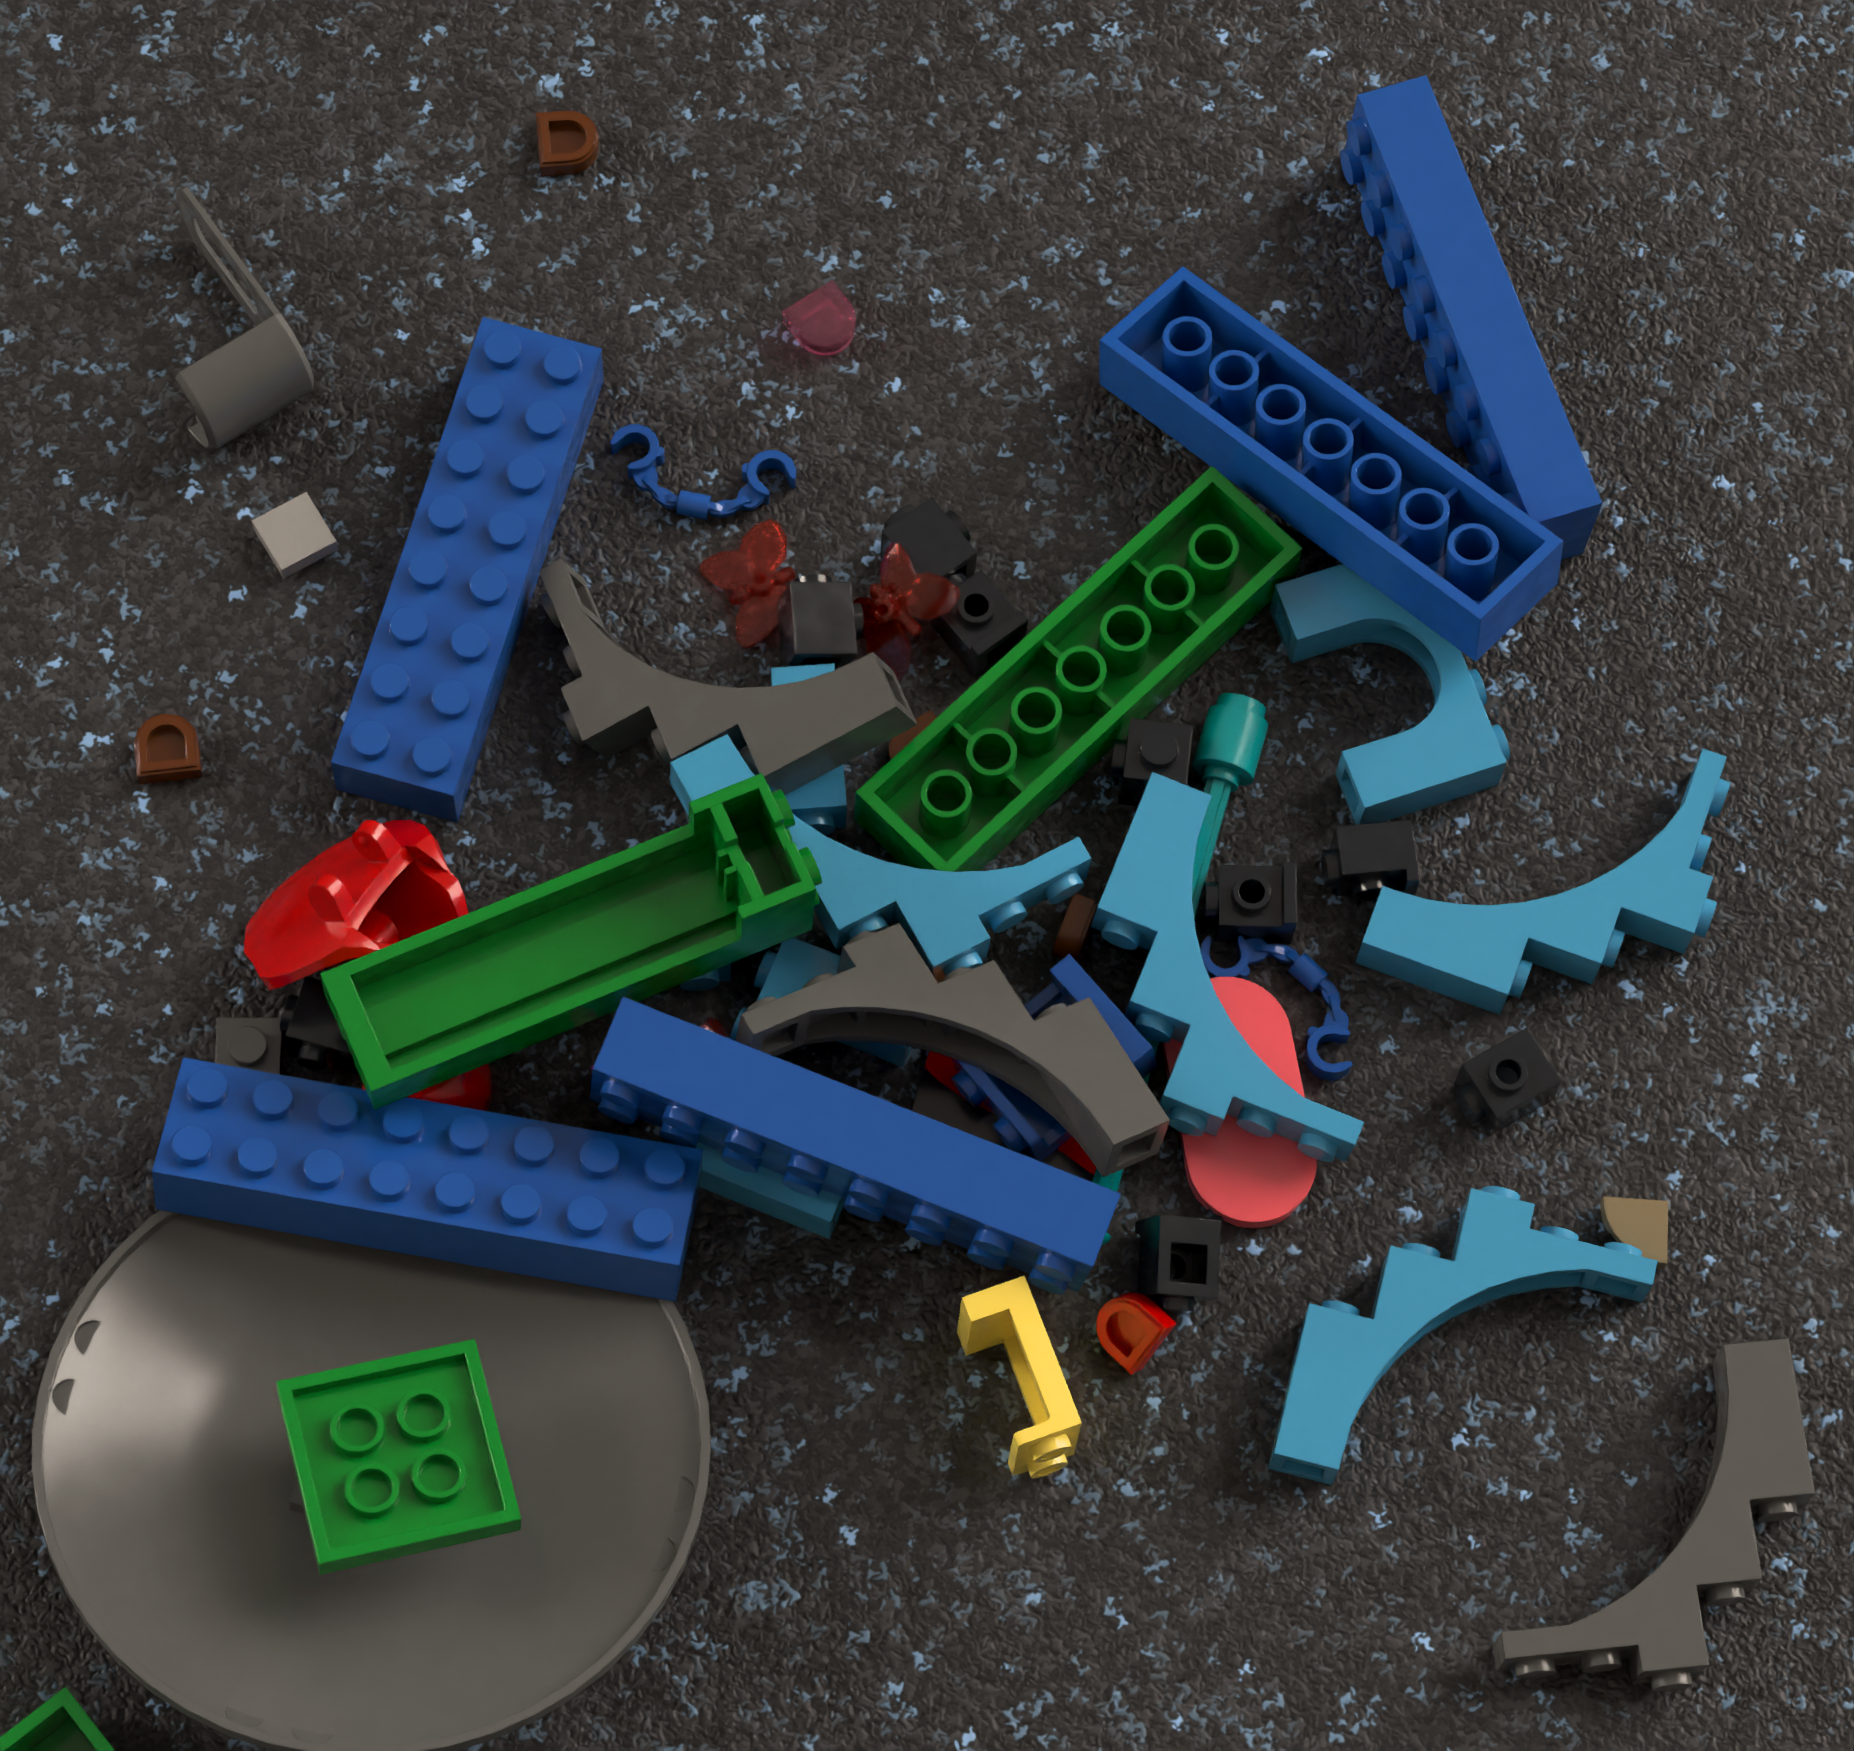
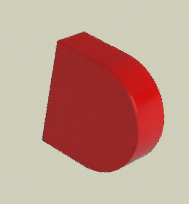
(1132, 1329)

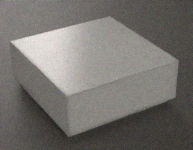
(294, 535)

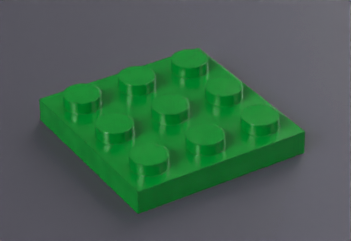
(398, 1456)

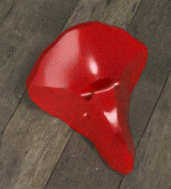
(353, 901)

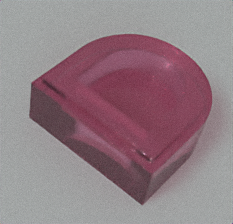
(822, 320)

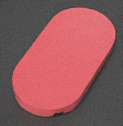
(1237, 1173)

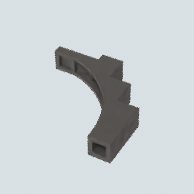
(779, 730)
(1059, 1060)
(1755, 1468)

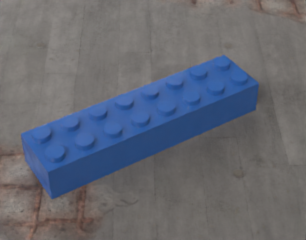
(1465, 310)
(1330, 463)
(468, 570)
(851, 1146)
(428, 1179)

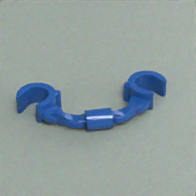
(692, 503)
(1309, 975)

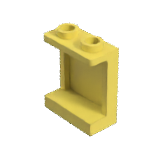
(1012, 1318)

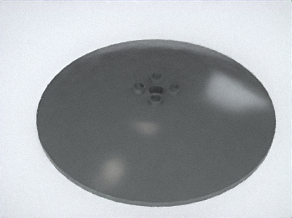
(189, 1531)

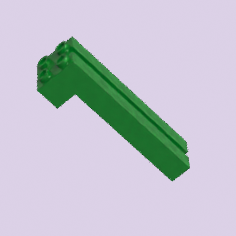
(577, 945)

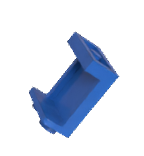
(1021, 1120)

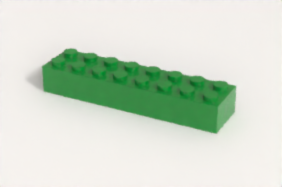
(1078, 681)

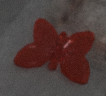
(753, 579)
(894, 602)

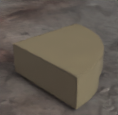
(1639, 1224)

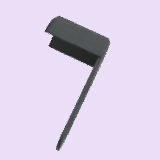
(251, 373)

